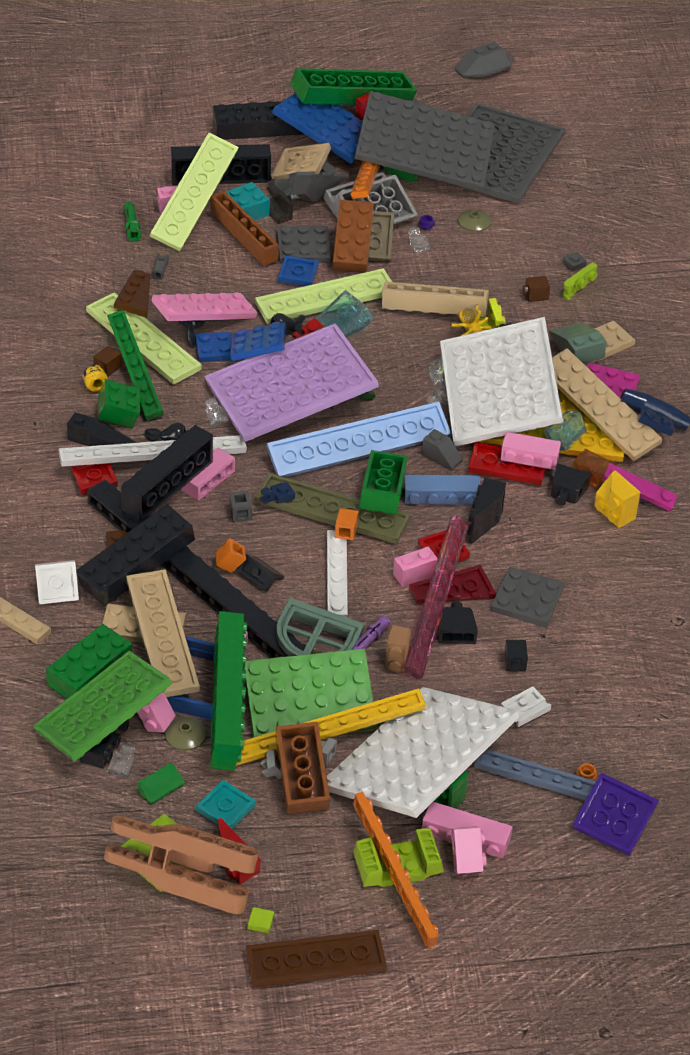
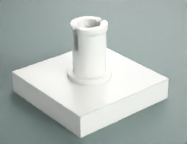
(56, 582)

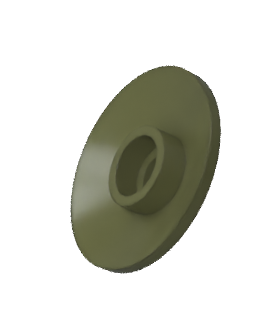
(474, 220)
(185, 734)

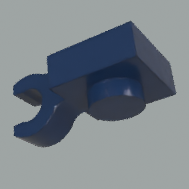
(279, 492)

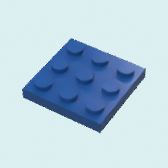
(258, 341)

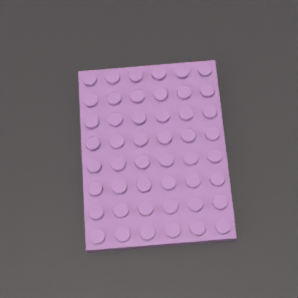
(291, 383)

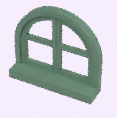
(321, 620)

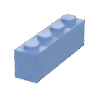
(440, 489)

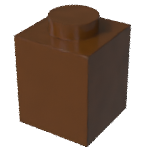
(536, 288)
(108, 359)

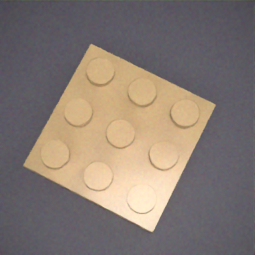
(301, 159)

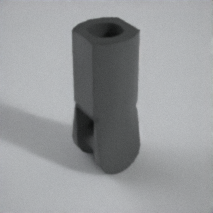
(160, 266)

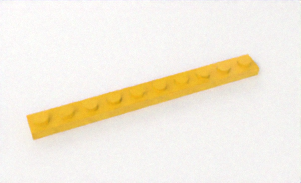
(344, 722)

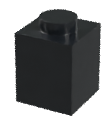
(516, 655)

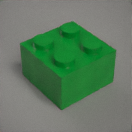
(118, 403)

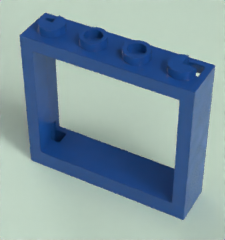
(204, 650)

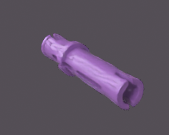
(373, 632)

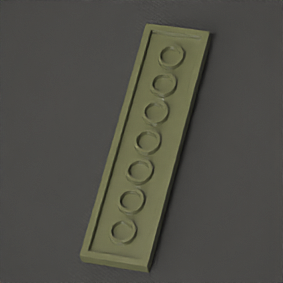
(325, 505)

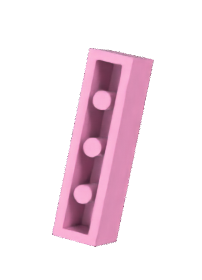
(443, 818)

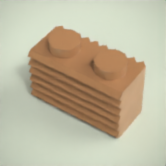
(397, 648)

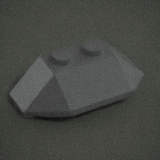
(484, 61)

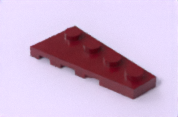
(466, 585)

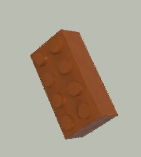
(353, 236)
(302, 768)

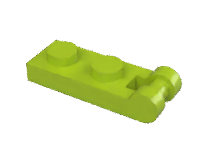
(579, 280)

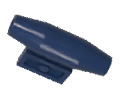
(655, 412)

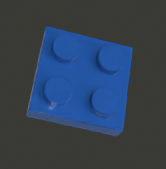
(298, 271)
(214, 346)

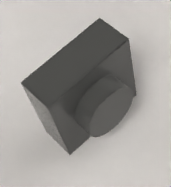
(574, 261)

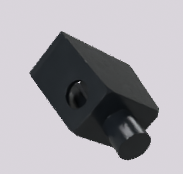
(569, 484)
(457, 625)

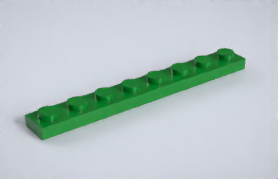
(135, 364)

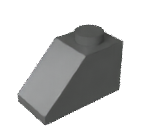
(441, 450)

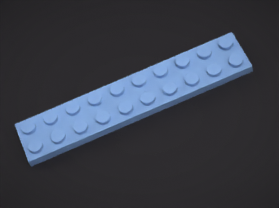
(356, 440)

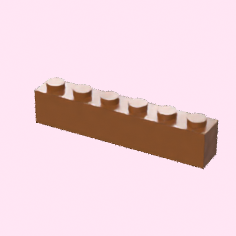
(244, 228)

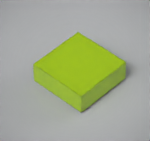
(261, 920)

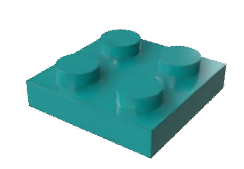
(226, 803)

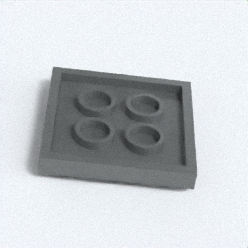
(304, 242)
(527, 597)

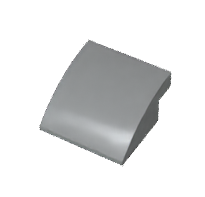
(385, 193)

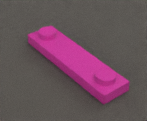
(648, 490)

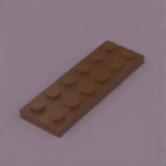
(315, 958)

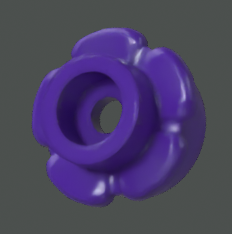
(426, 222)

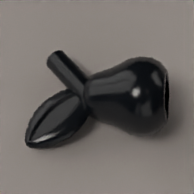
(290, 323)
(191, 326)
(173, 432)

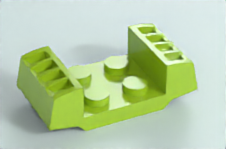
(417, 857)

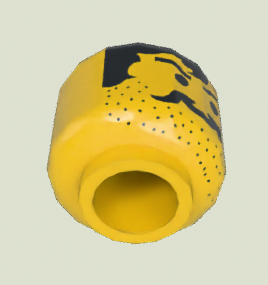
(94, 377)

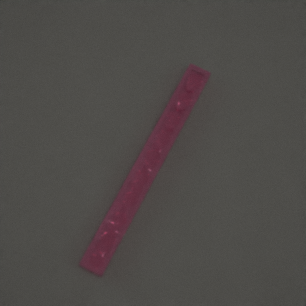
(436, 597)

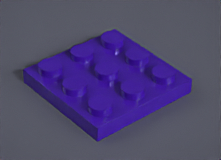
(615, 814)

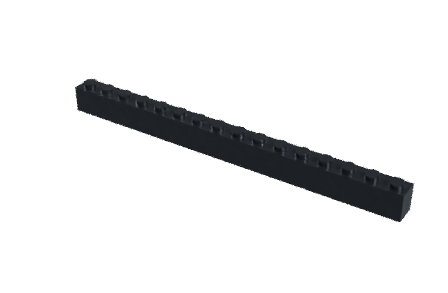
(199, 577)

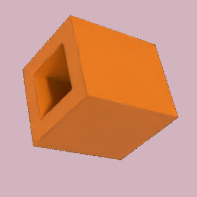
(346, 524)
(230, 555)

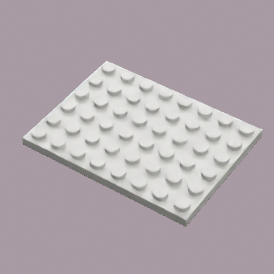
(500, 381)
(421, 752)

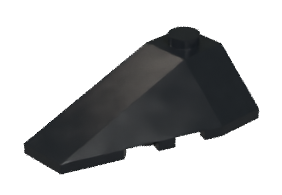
(94, 432)

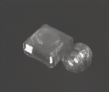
(416, 241)
(436, 372)
(439, 395)
(215, 413)
(124, 761)

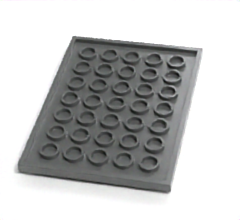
(425, 141)
(516, 153)

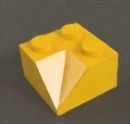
(617, 500)

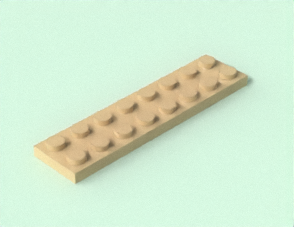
(603, 406)
(163, 630)

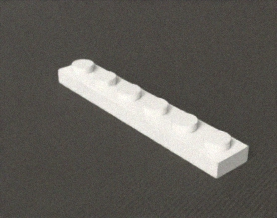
(336, 574)

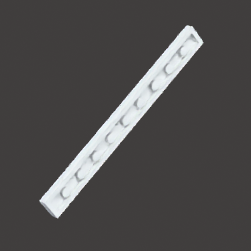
(136, 451)

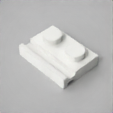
(529, 705)

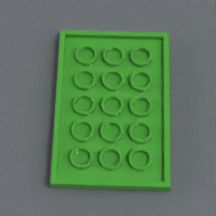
(305, 688)
(102, 705)

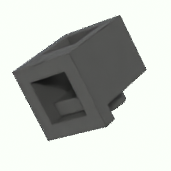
(240, 506)

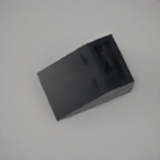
(486, 507)

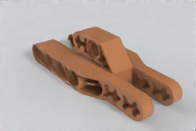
(190, 849)

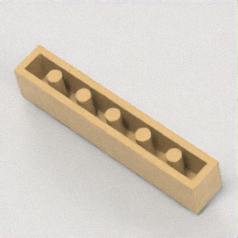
(433, 298)

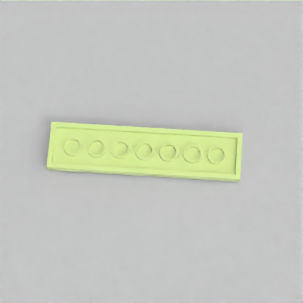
(194, 192)
(319, 296)
(153, 344)

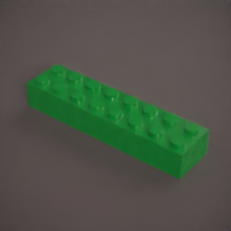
(344, 86)
(228, 691)

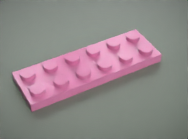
(204, 306)

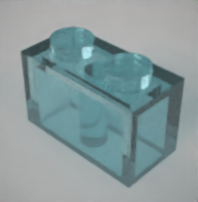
(568, 431)

